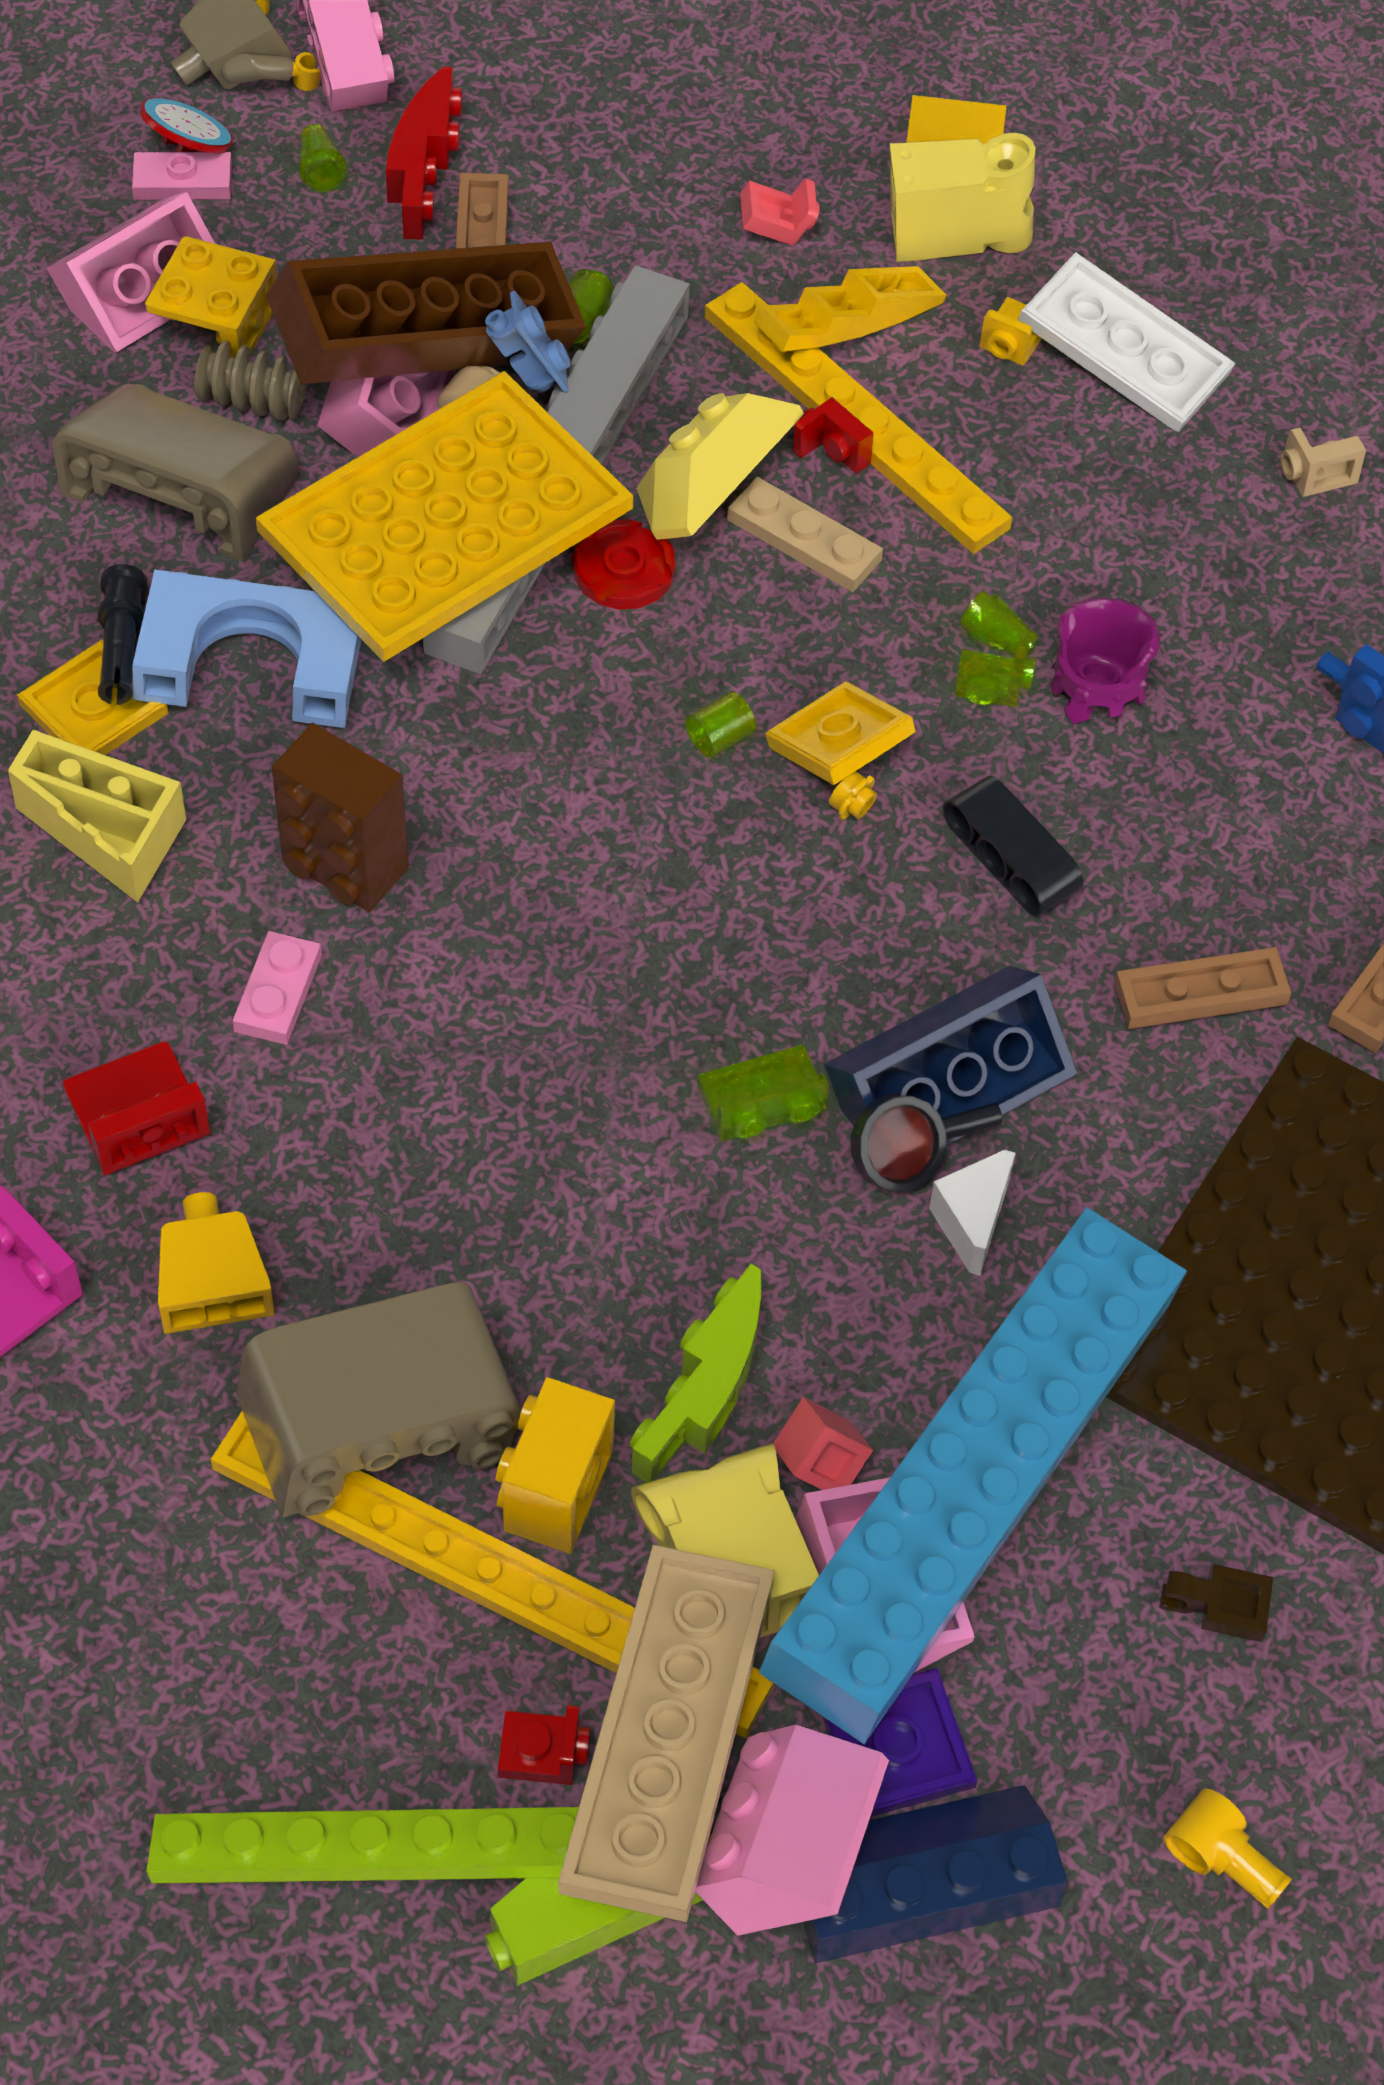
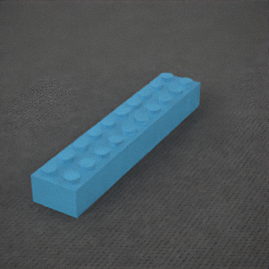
(971, 1476)

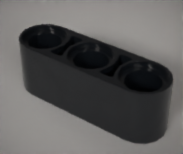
(1013, 845)

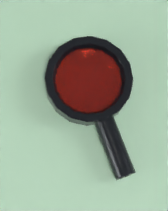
(903, 1139)

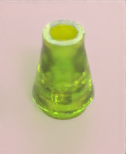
(320, 160)
(996, 624)

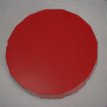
(621, 578)

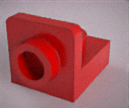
(838, 431)
(543, 1746)

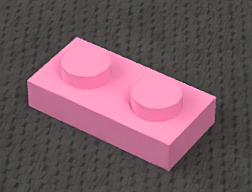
(277, 987)

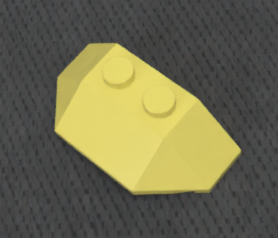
(711, 459)

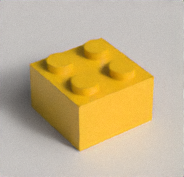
(556, 1464)

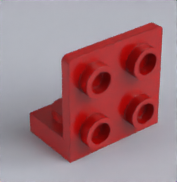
(137, 1107)

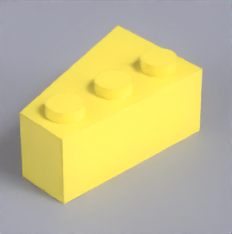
(99, 808)

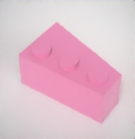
(348, 51)

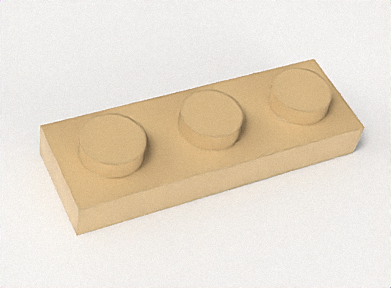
(805, 534)

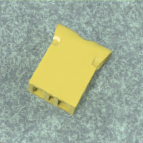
(961, 196)
(734, 1516)

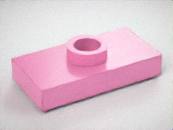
(172, 173)

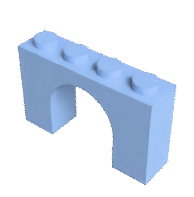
(194, 611)

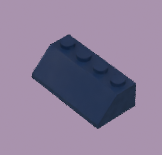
(964, 1053)
(944, 1874)

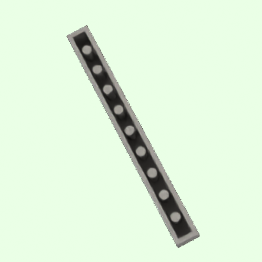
(602, 395)

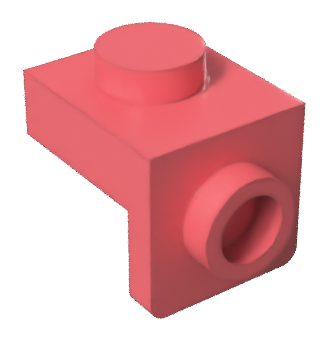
(779, 213)

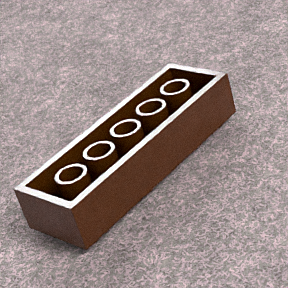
(414, 309)

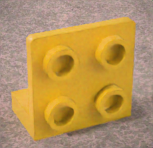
(216, 291)

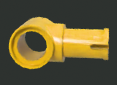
(1214, 1839)

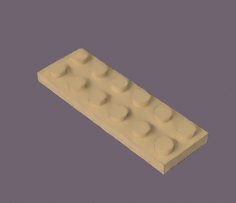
(667, 1734)

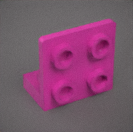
(34, 1274)

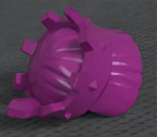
(1103, 655)

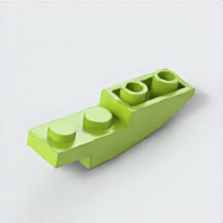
(712, 1378)

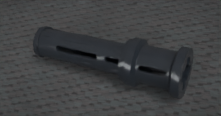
(121, 618)

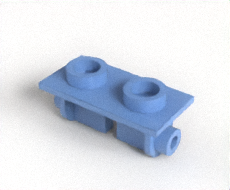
(524, 330)

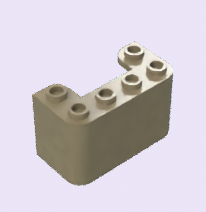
(374, 1390)

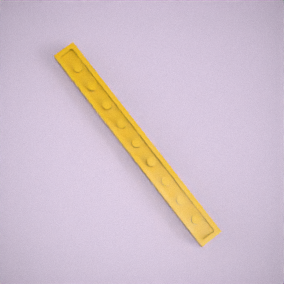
(470, 1564)

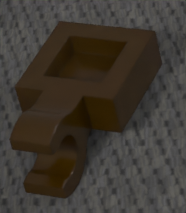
(1230, 1600)

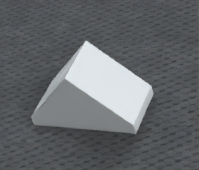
(970, 1205)

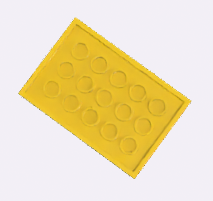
(444, 515)

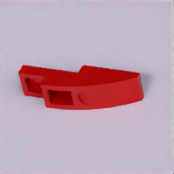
(421, 147)

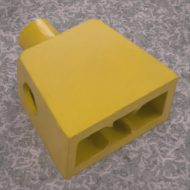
(210, 1269)

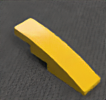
(862, 305)

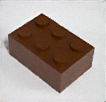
(340, 817)

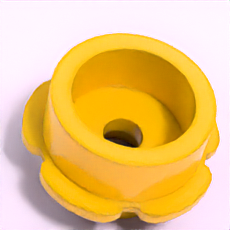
(853, 796)

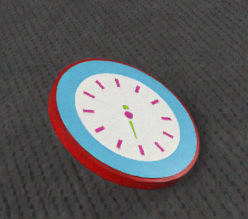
(185, 126)

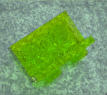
(763, 1093)

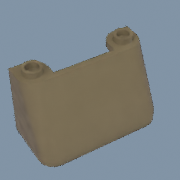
(179, 458)

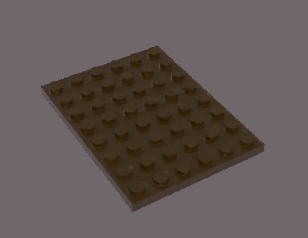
(1282, 1300)

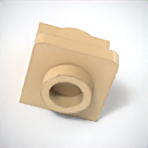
(1321, 466)

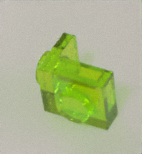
(995, 678)

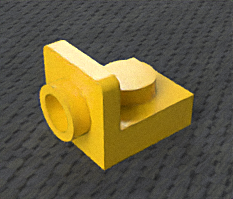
(1006, 335)

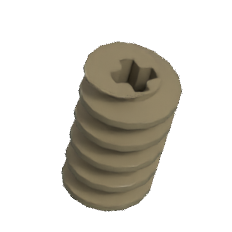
(249, 383)

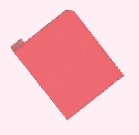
(821, 1446)

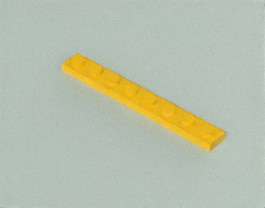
(895, 449)

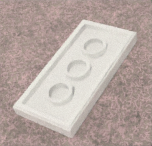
(1126, 342)

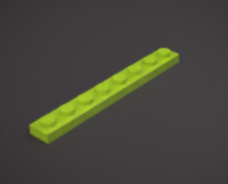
(360, 1845)

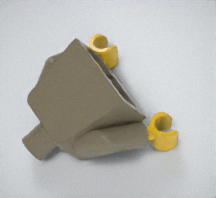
(240, 46)

